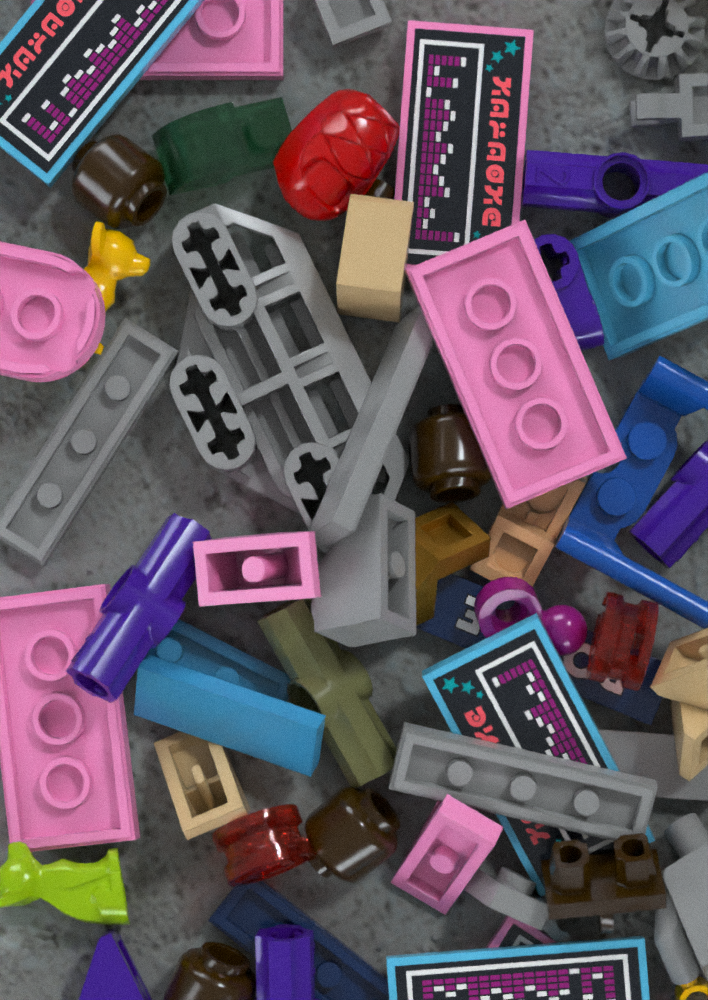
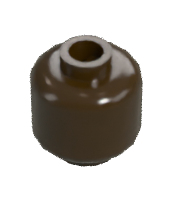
(118, 182)
(446, 456)
(352, 834)
(212, 974)

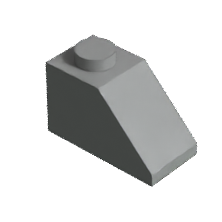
(370, 578)

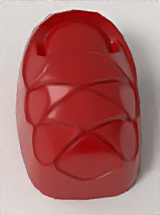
(335, 154)

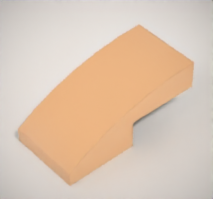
(527, 534)

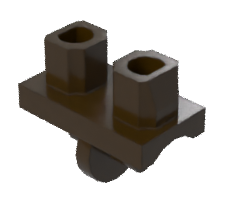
(603, 883)

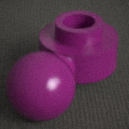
(562, 622)

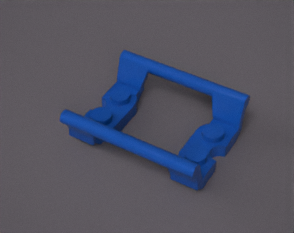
(622, 495)

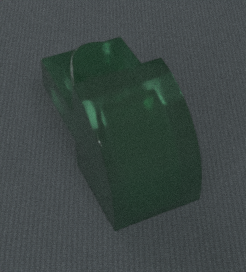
(221, 143)

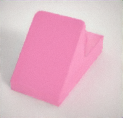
(446, 853)

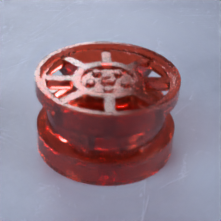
(614, 639)
(262, 845)

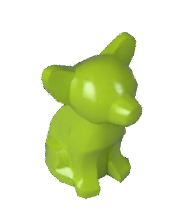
(79, 890)

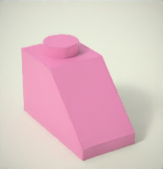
(257, 568)

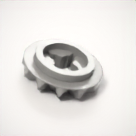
(670, 55)

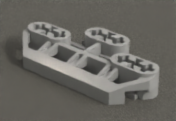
(262, 365)

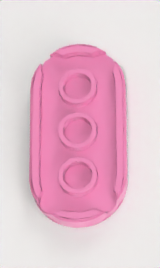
(47, 314)

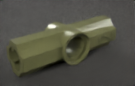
(332, 685)

